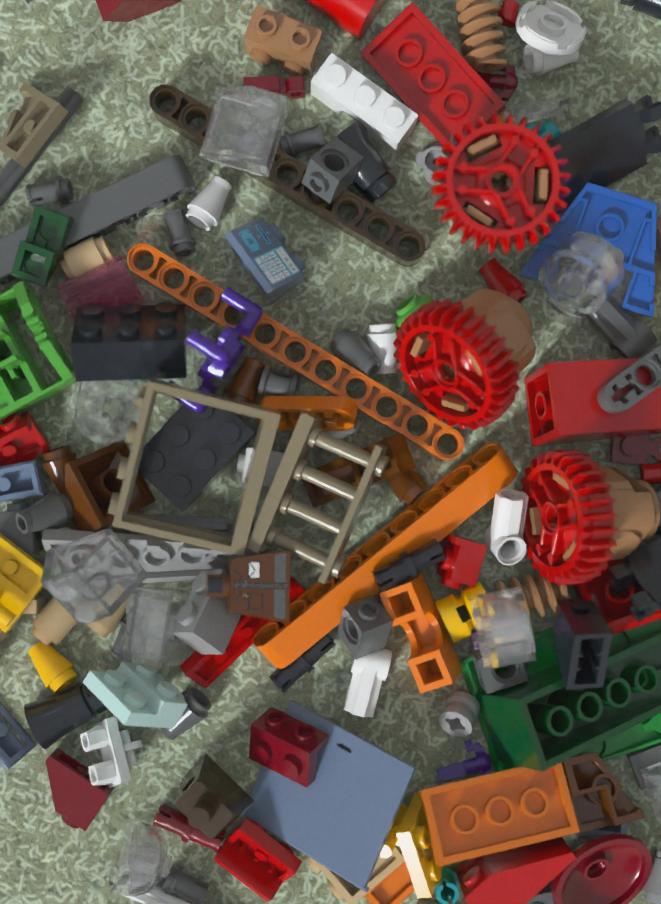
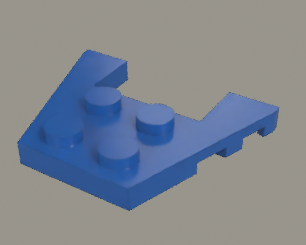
(624, 223)

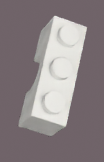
(379, 112)

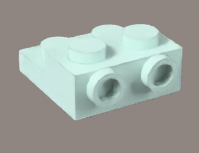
(137, 695)

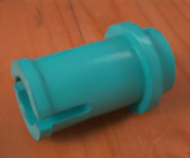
(451, 891)

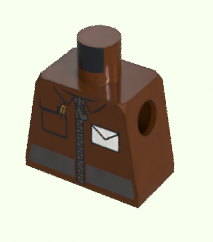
(255, 586)

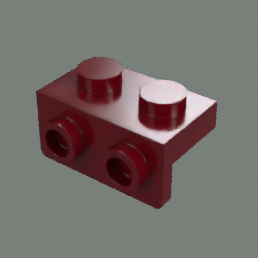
(286, 745)

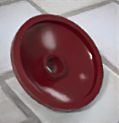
(605, 871)

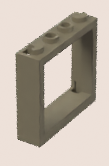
(230, 543)

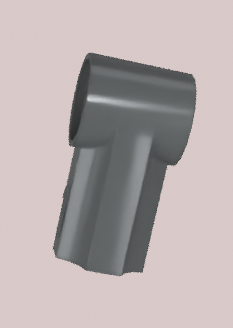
(623, 332)

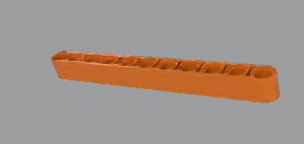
(217, 313)

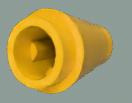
(52, 667)

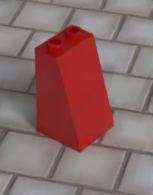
(566, 406)

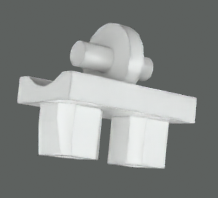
(116, 752)

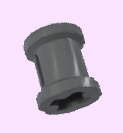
(277, 383)

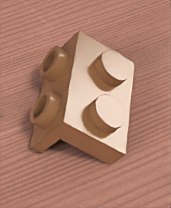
(282, 42)

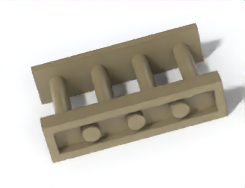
(281, 501)

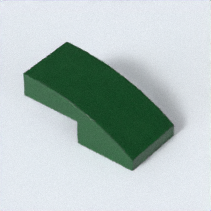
(43, 246)

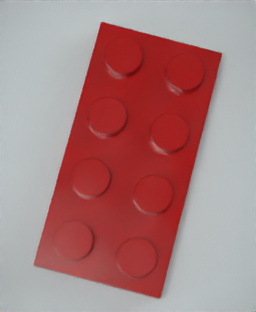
(430, 75)

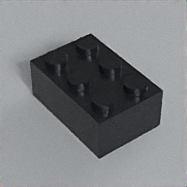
(129, 342)
(193, 452)

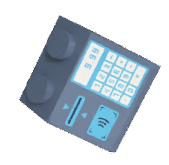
(266, 259)

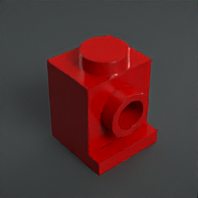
(461, 563)

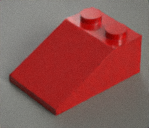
(515, 873)

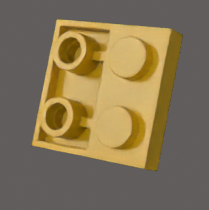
(18, 582)
(412, 836)

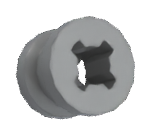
(459, 713)

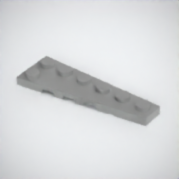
(160, 557)

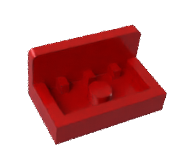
(21, 439)
(257, 859)

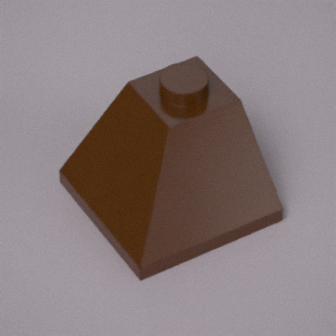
(91, 485)

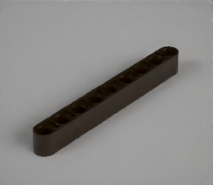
(189, 108)

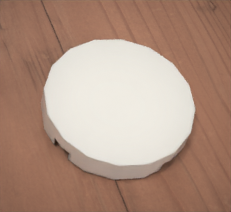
(550, 28)

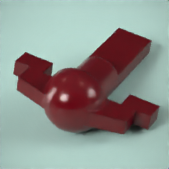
(506, 82)

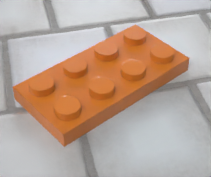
(497, 812)

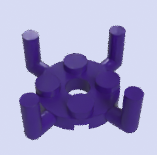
(226, 352)

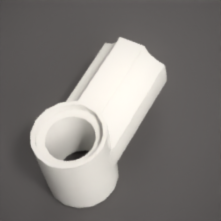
(508, 525)
(366, 682)

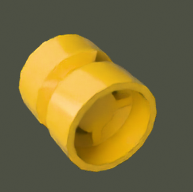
(450, 617)

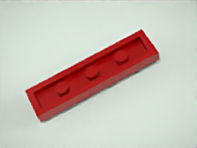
(208, 667)

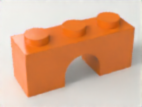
(432, 653)

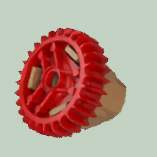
(500, 183)
(466, 356)
(583, 515)

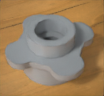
(426, 158)

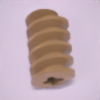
(479, 34)
(536, 593)

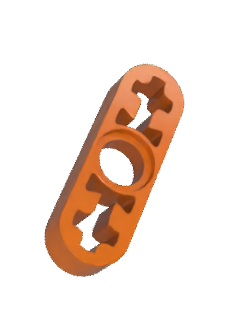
(338, 410)

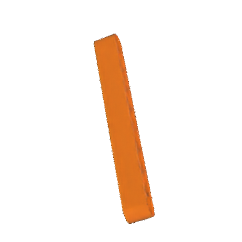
(426, 519)

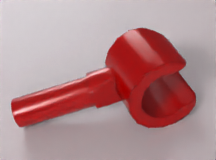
(509, 13)

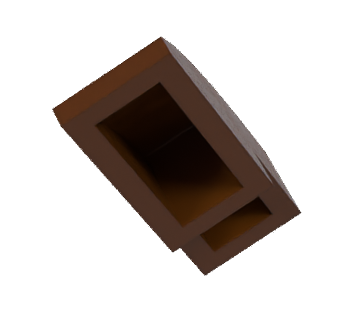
(350, 472)

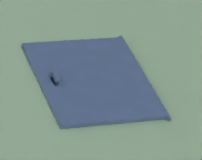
(344, 811)

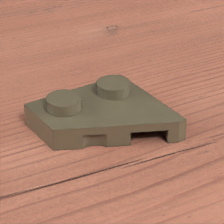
(31, 125)

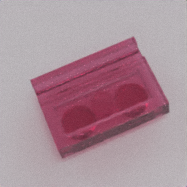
(103, 285)

